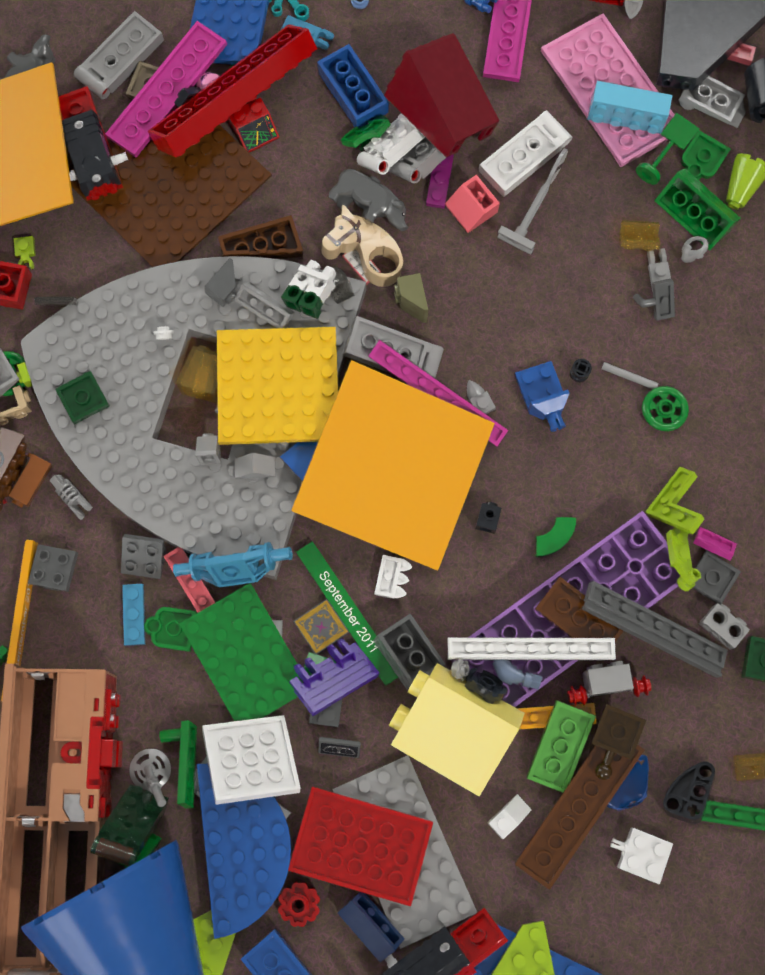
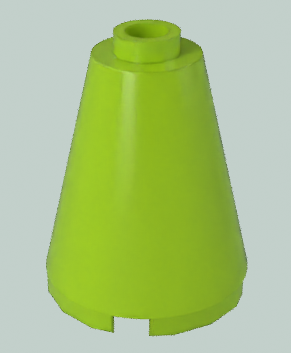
(745, 180)

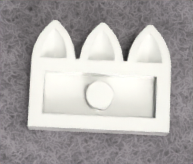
(390, 577)

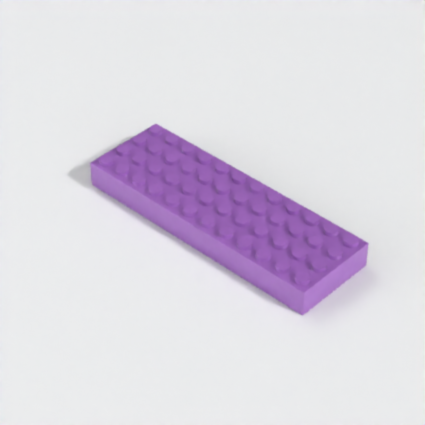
(627, 561)

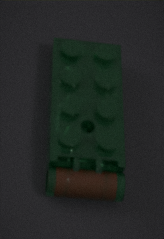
(129, 826)

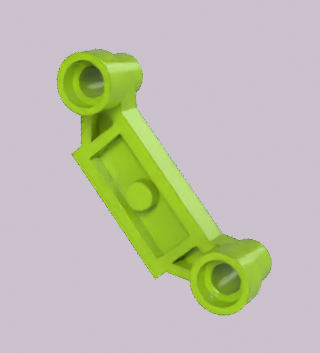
(680, 558)

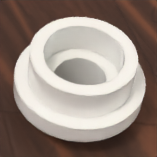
(163, 333)

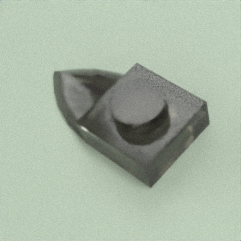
(343, 288)

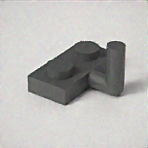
(662, 299)

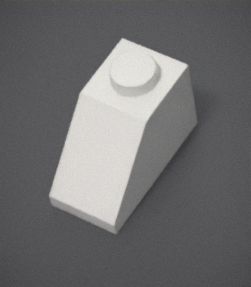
(509, 816)

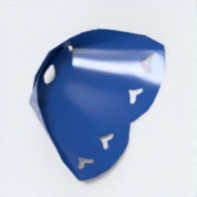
(633, 787)

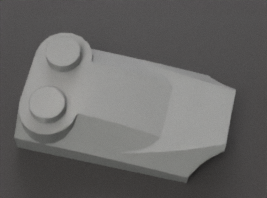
(715, 100)

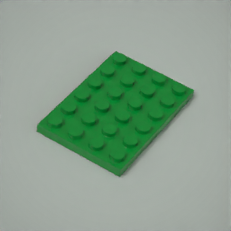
(243, 654)

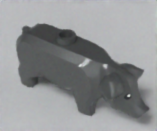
(40, 55)
(370, 196)

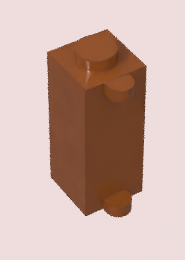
(30, 481)

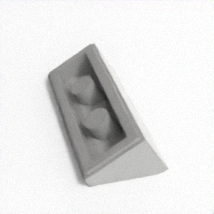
(263, 305)

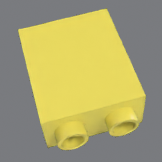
(455, 729)

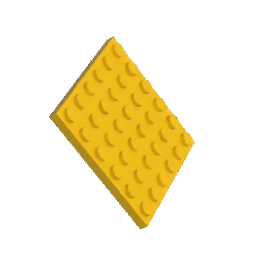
(275, 384)

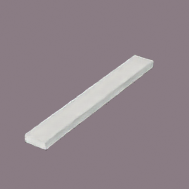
(531, 648)

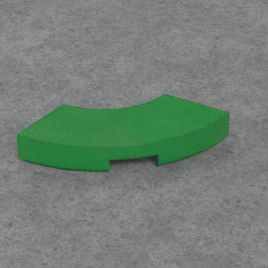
(372, 130)
(556, 538)

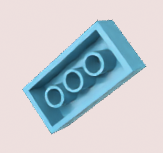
(629, 107)

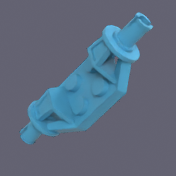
(234, 568)

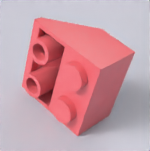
(472, 204)

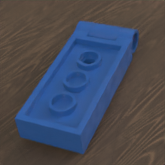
(273, 957)

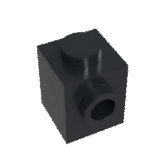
(488, 517)

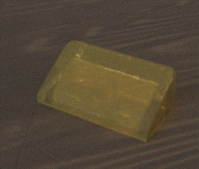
(749, 766)

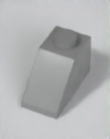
(208, 449)

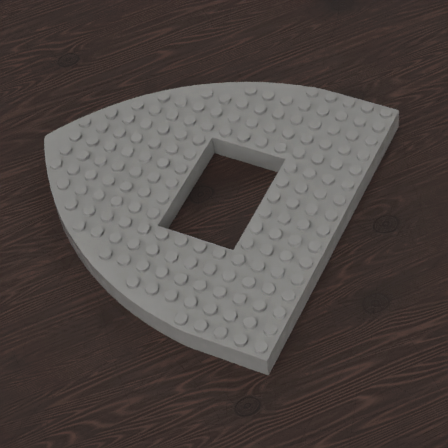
(118, 447)

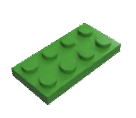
(560, 746)

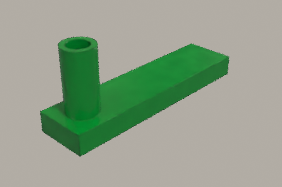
(187, 736)

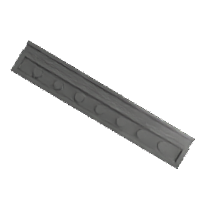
(654, 629)

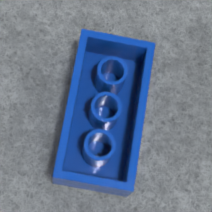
(352, 86)

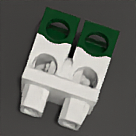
(309, 289)

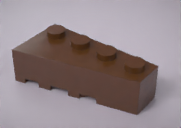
(265, 240)

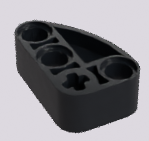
(683, 793)

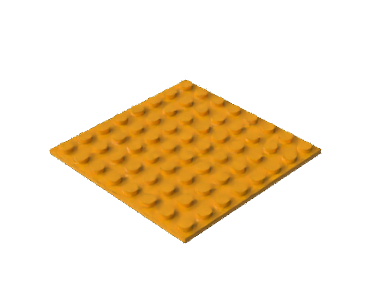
(32, 146)
(393, 466)

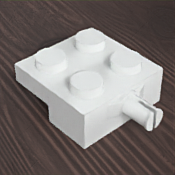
(643, 855)

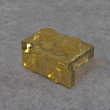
(639, 235)

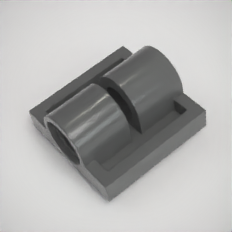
(142, 556)
(53, 568)

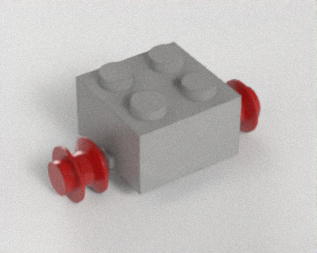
(608, 680)

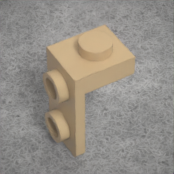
(23, 399)

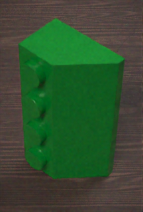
(697, 208)

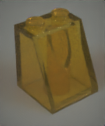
(199, 375)

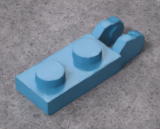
(314, 30)

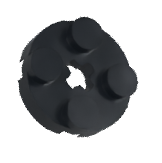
(485, 685)

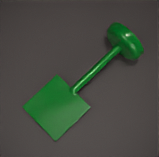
(678, 132)

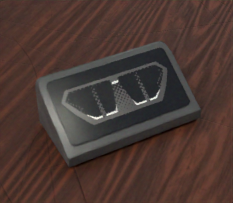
(339, 747)

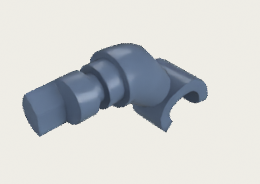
(510, 674)

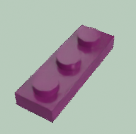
(439, 183)

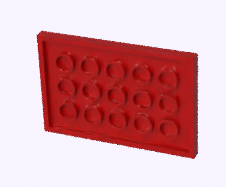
(361, 846)

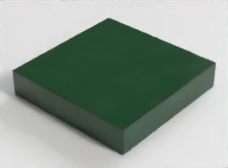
(82, 397)

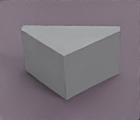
(254, 466)

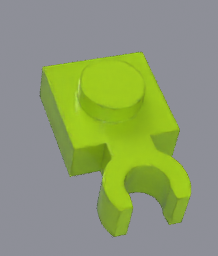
(25, 249)

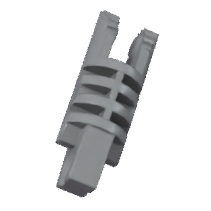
(70, 495)

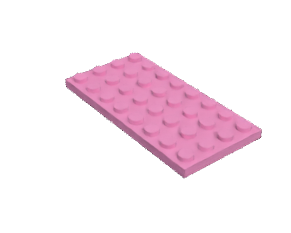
(599, 54)

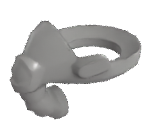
(690, 255)

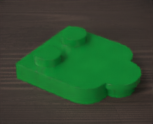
(704, 156)
(165, 628)

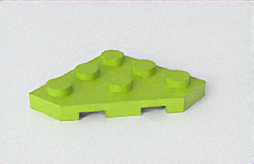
(212, 951)
(527, 953)

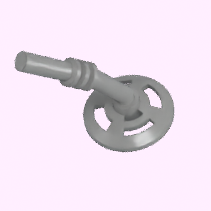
(151, 781)

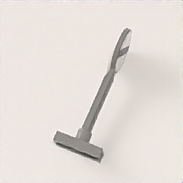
(518, 238)

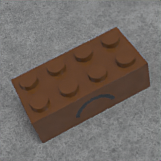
(11, 459)

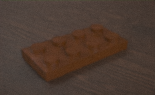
(564, 609)

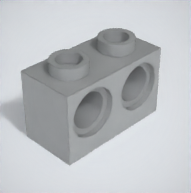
(721, 630)

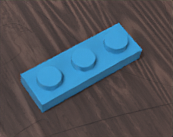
(133, 614)

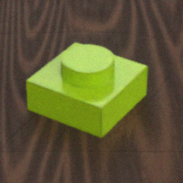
(23, 374)

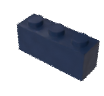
(371, 926)

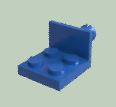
(543, 394)

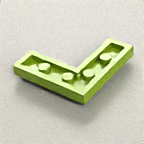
(665, 505)

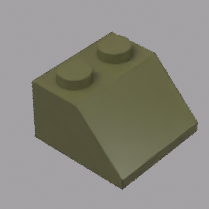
(411, 296)

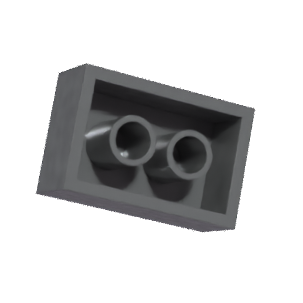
(407, 650)

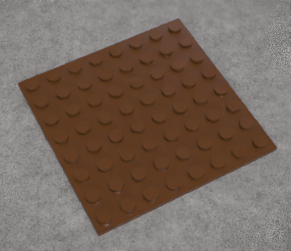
(178, 200)

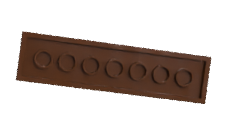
(573, 817)

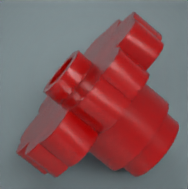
(297, 915)

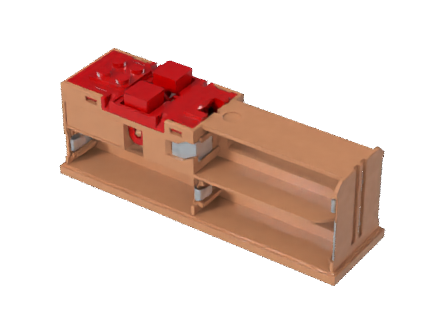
(76, 790)

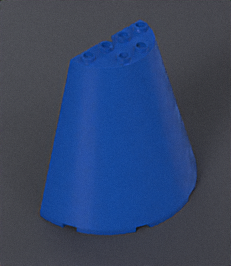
(125, 924)

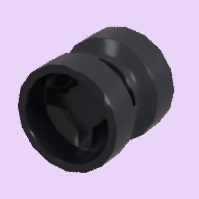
(579, 374)

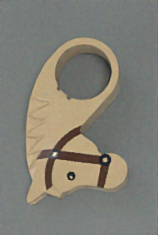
(369, 240)

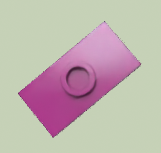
(715, 543)

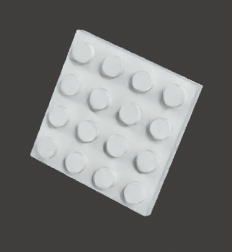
(250, 759)

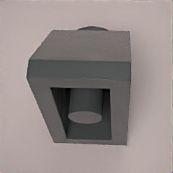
(222, 284)

